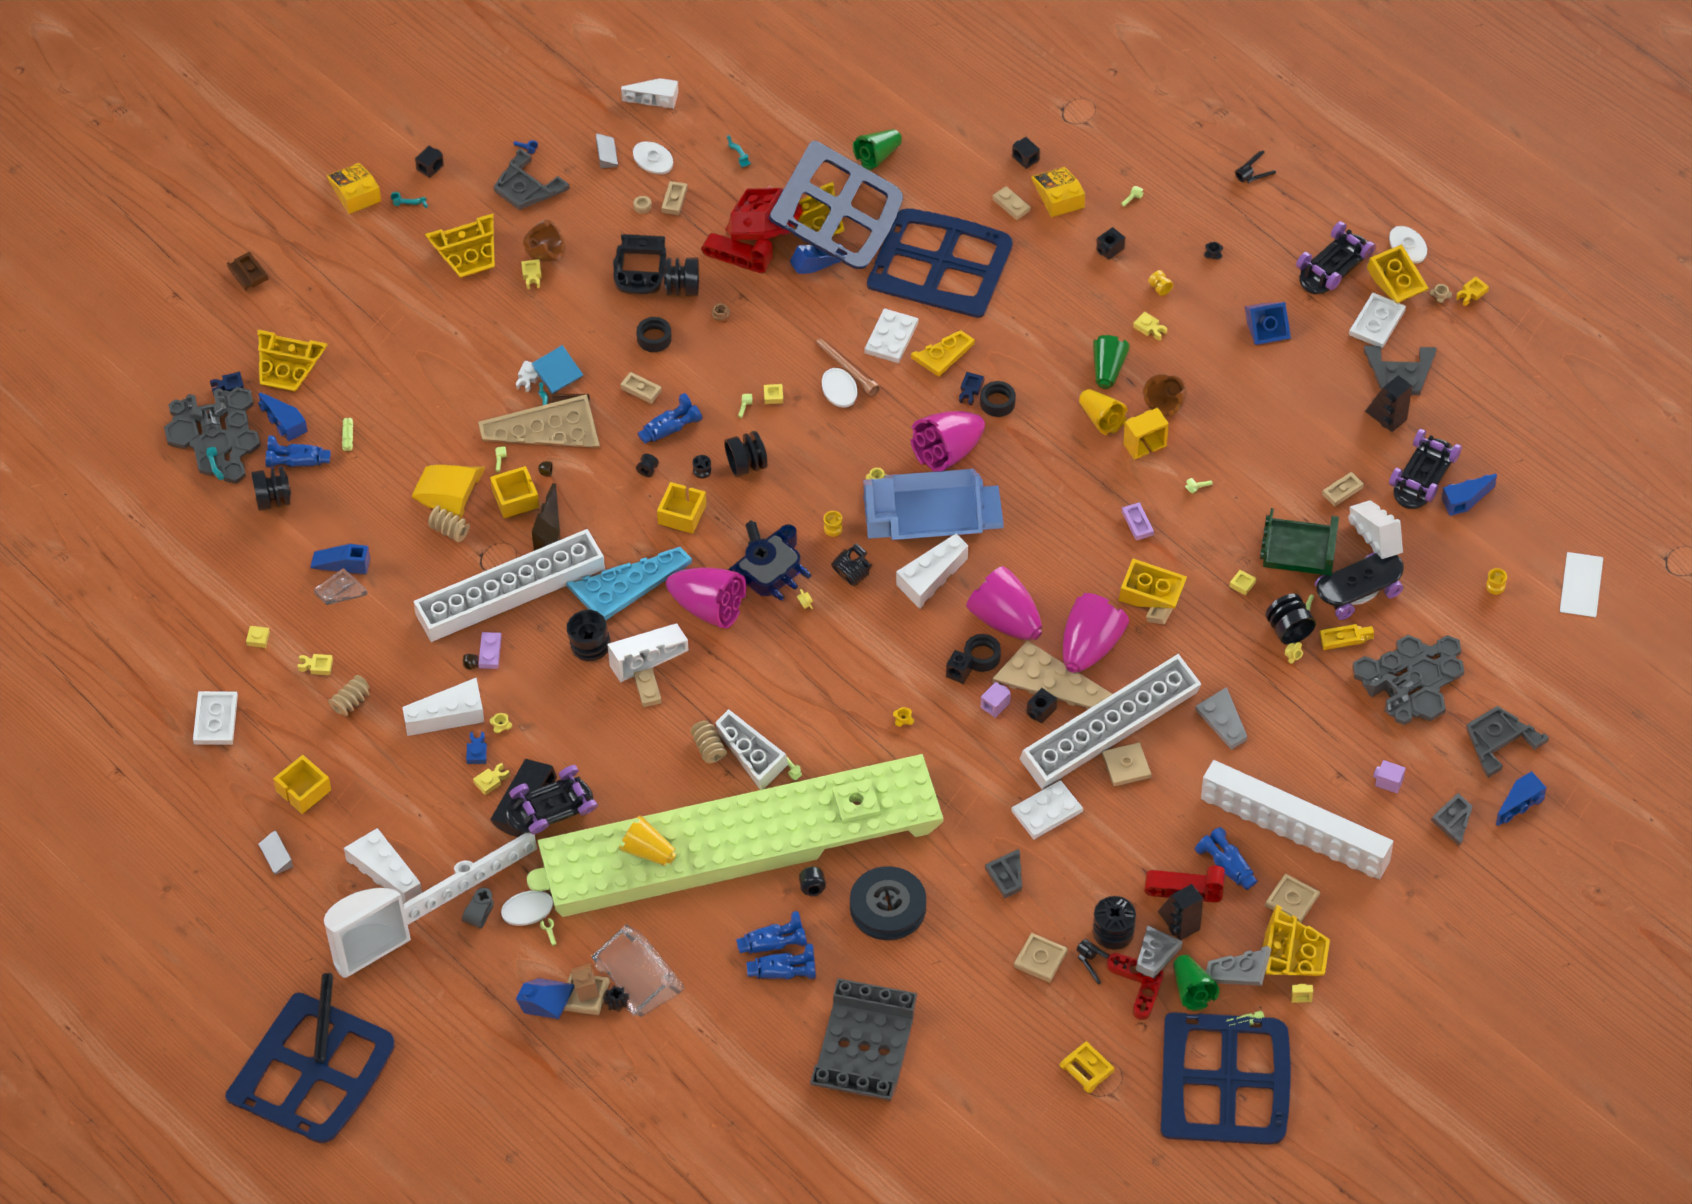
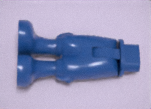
(668, 423)
(296, 454)
(1231, 860)
(772, 938)
(782, 965)

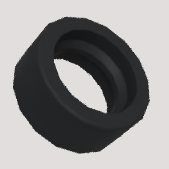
(654, 345)
(994, 409)
(983, 640)

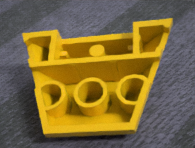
(817, 212)
(467, 247)
(286, 360)
(447, 487)
(1294, 946)

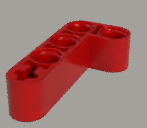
(738, 253)
(1166, 883)

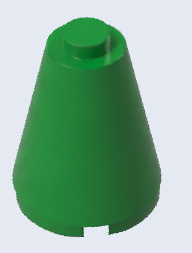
(876, 147)
(1108, 359)
(1194, 984)

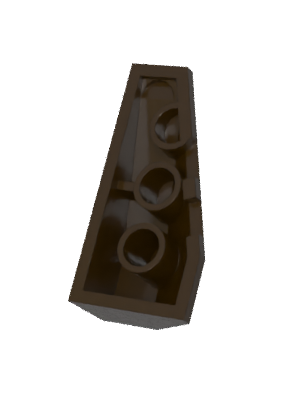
(547, 526)

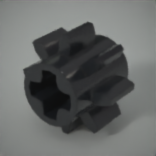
(616, 998)

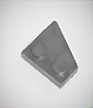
(1453, 818)

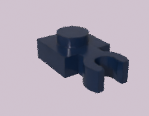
(228, 383)
(971, 385)

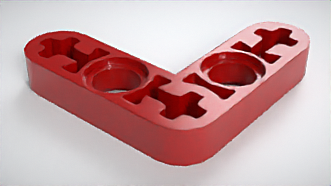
(1147, 983)

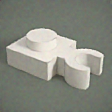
(526, 375)

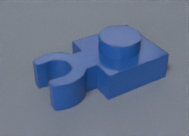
(476, 750)

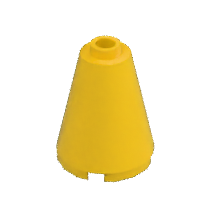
(1104, 411)
(647, 843)

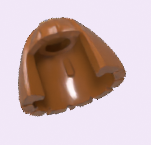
(544, 241)
(1166, 393)

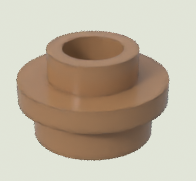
(720, 312)

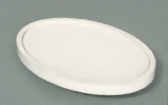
(653, 157)
(1411, 241)
(839, 387)
(527, 908)

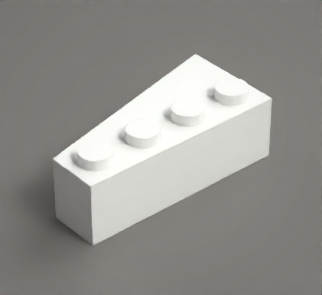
(1377, 528)
(930, 570)
(646, 650)
(445, 710)
(753, 751)
(382, 863)

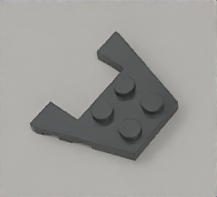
(521, 188)
(1412, 372)
(1497, 730)

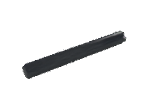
(323, 1018)

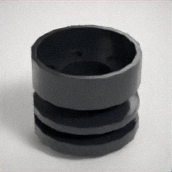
(682, 276)
(742, 454)
(271, 488)
(1290, 619)
(588, 635)
(1114, 922)

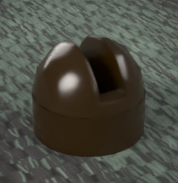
(546, 468)
(470, 661)

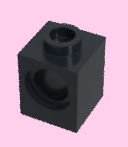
(1025, 152)
(429, 161)
(1110, 243)
(959, 667)
(1044, 699)

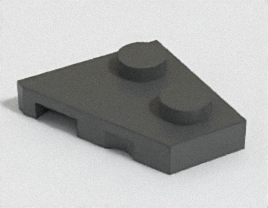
(1006, 873)

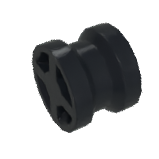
(705, 463)
(647, 465)

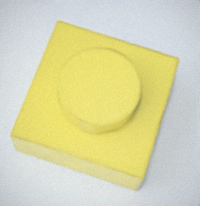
(773, 394)
(1242, 582)
(257, 636)
(1301, 993)

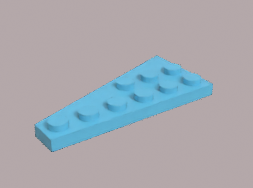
(628, 582)

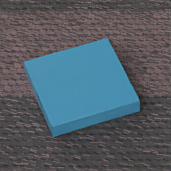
(557, 369)

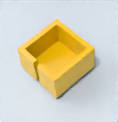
(1149, 426)
(514, 492)
(677, 511)
(302, 784)

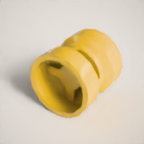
(1159, 281)
(833, 523)
(1496, 581)

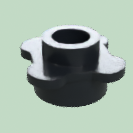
(1213, 246)

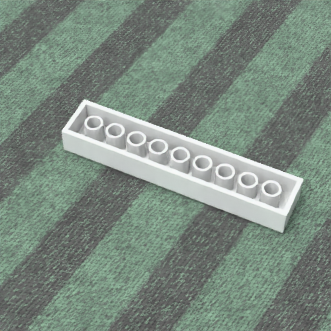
(509, 585)
(1110, 721)
(1296, 819)

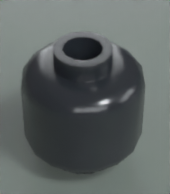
(812, 881)

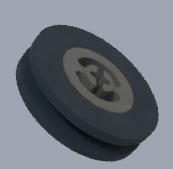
(904, 895)

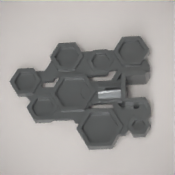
(184, 432)
(1421, 672)

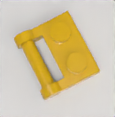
(1091, 1062)

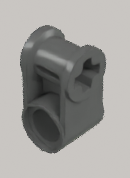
(478, 908)

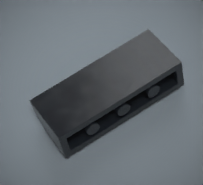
(530, 773)

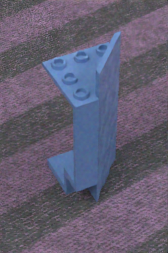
(930, 505)

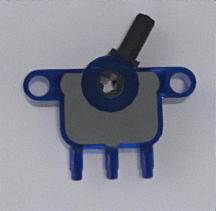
(771, 562)

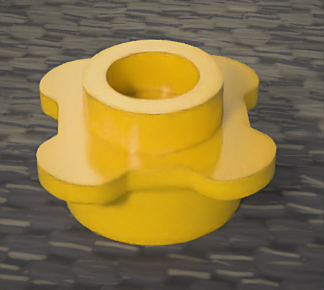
(903, 712)

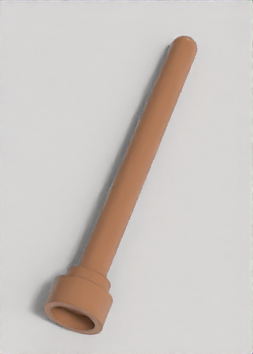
(870, 386)

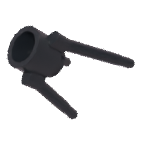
(1245, 172)
(1089, 950)

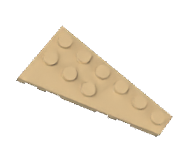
(556, 424)
(1036, 669)

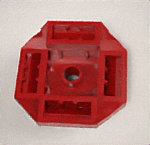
(751, 215)

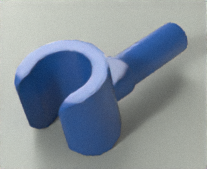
(531, 146)

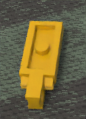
(1345, 636)

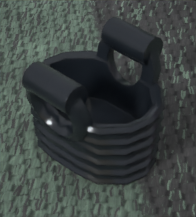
(852, 570)

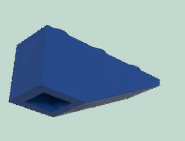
(811, 259)
(286, 417)
(1464, 495)
(351, 557)
(1524, 793)

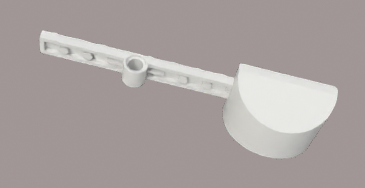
(377, 921)

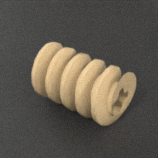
(448, 525)
(349, 694)
(708, 742)

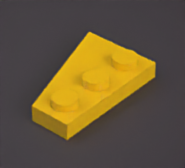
(945, 353)

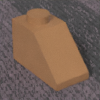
(585, 982)

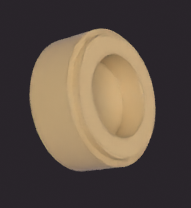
(642, 204)

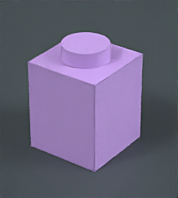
(995, 699)
(1389, 776)

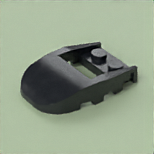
(639, 281)

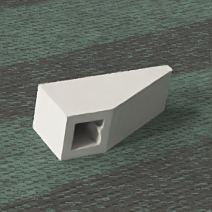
(654, 92)

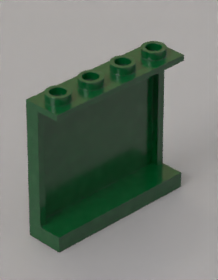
(1299, 545)

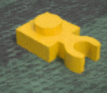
(1473, 289)

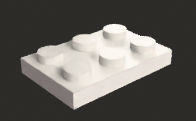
(1377, 320)
(891, 335)
(215, 718)
(1047, 809)

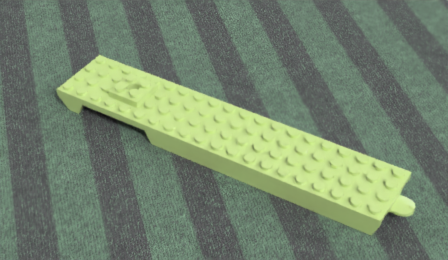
(739, 835)

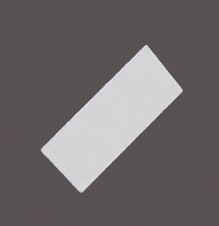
(1581, 584)

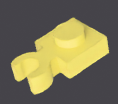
(531, 272)
(1148, 324)
(318, 665)
(489, 780)

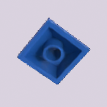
(1268, 322)
(544, 997)

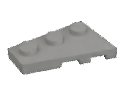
(1223, 718)
(1156, 951)
(1242, 969)

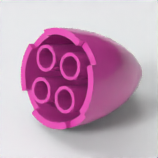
(945, 435)
(709, 593)
(1006, 606)
(1091, 631)

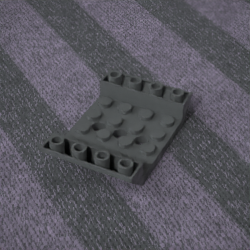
(871, 1018)

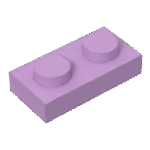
(1137, 521)
(490, 650)

